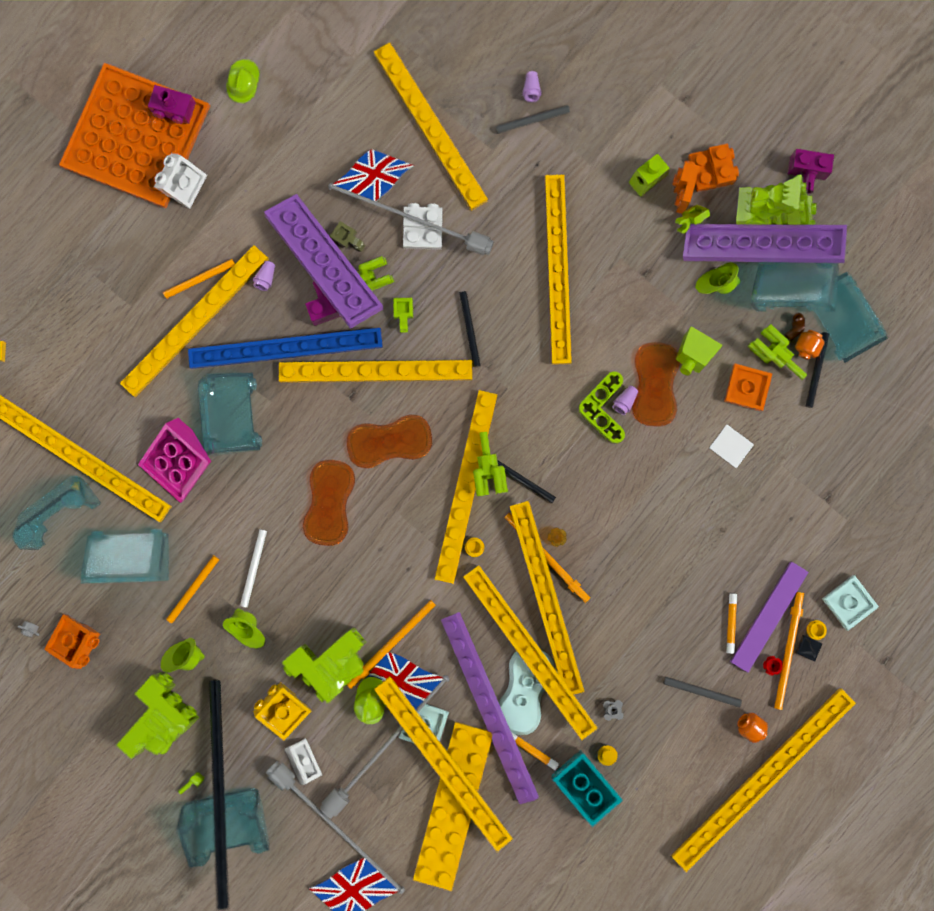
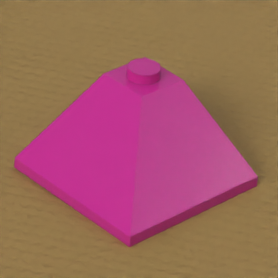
(176, 459)

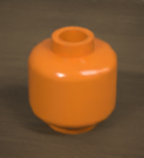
(809, 344)
(752, 727)

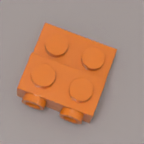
(715, 167)
(684, 184)
(72, 642)

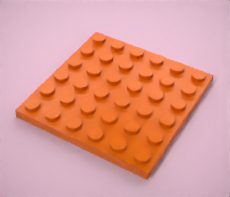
(122, 139)

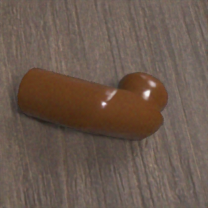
(798, 326)

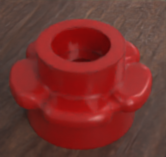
(777, 665)

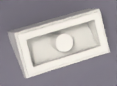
(303, 762)

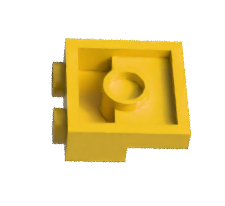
(281, 710)

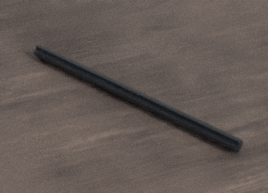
(218, 789)

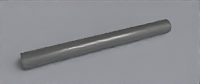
(532, 119)
(702, 692)

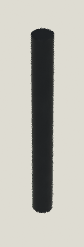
(469, 329)
(816, 373)
(527, 483)

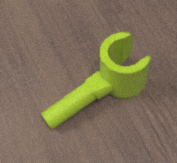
(196, 779)

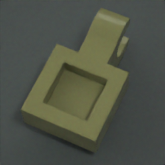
(345, 235)

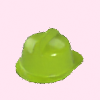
(242, 80)
(720, 280)
(244, 628)
(182, 656)
(367, 704)

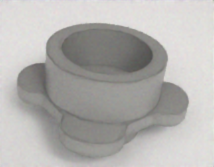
(29, 629)
(613, 715)

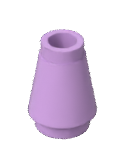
(531, 87)
(264, 277)
(625, 400)

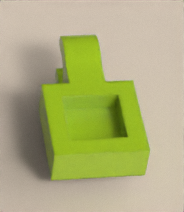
(692, 216)
(403, 310)

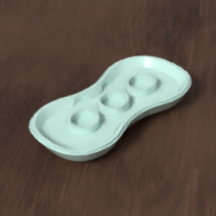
(522, 697)

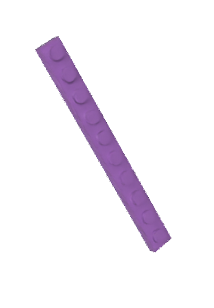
(489, 708)

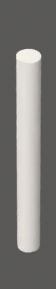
(253, 568)

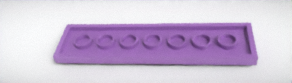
(765, 243)
(323, 261)

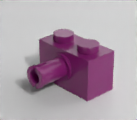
(171, 104)
(811, 166)
(321, 309)

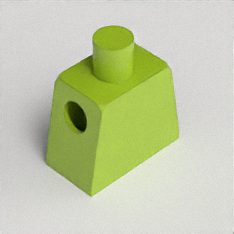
(651, 173)
(696, 351)

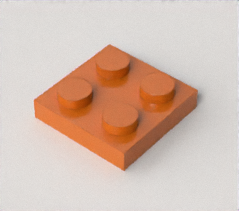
(748, 387)

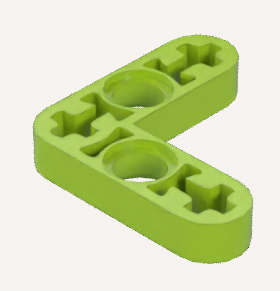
(596, 405)

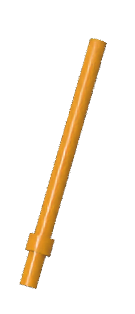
(573, 585)
(796, 613)
(392, 642)

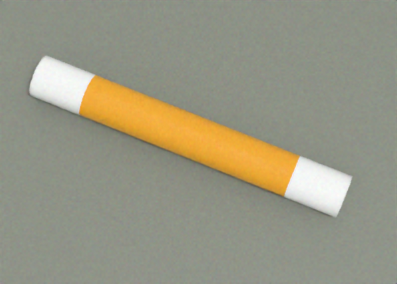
(731, 623)
(535, 752)

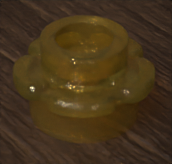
(562, 537)

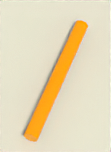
(198, 279)
(192, 589)

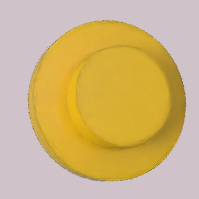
(474, 547)
(816, 630)
(607, 755)

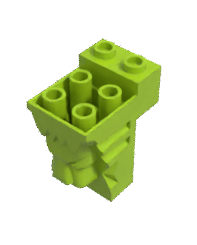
(776, 204)
(330, 670)
(161, 722)

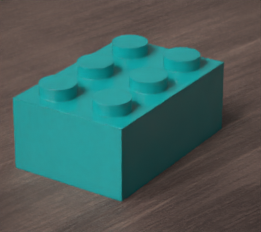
(586, 788)

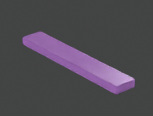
(769, 617)

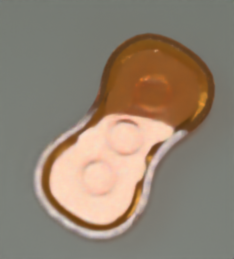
(656, 370)
(373, 444)
(327, 518)

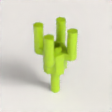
(367, 274)
(776, 351)
(488, 469)

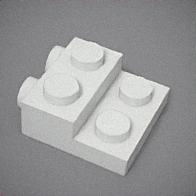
(180, 179)
(419, 235)

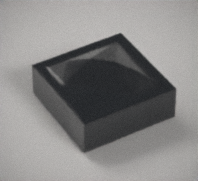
(808, 648)

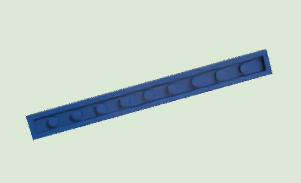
(285, 348)

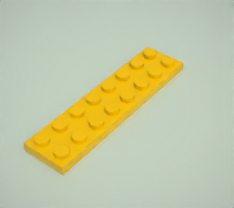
(448, 819)

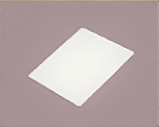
(731, 446)

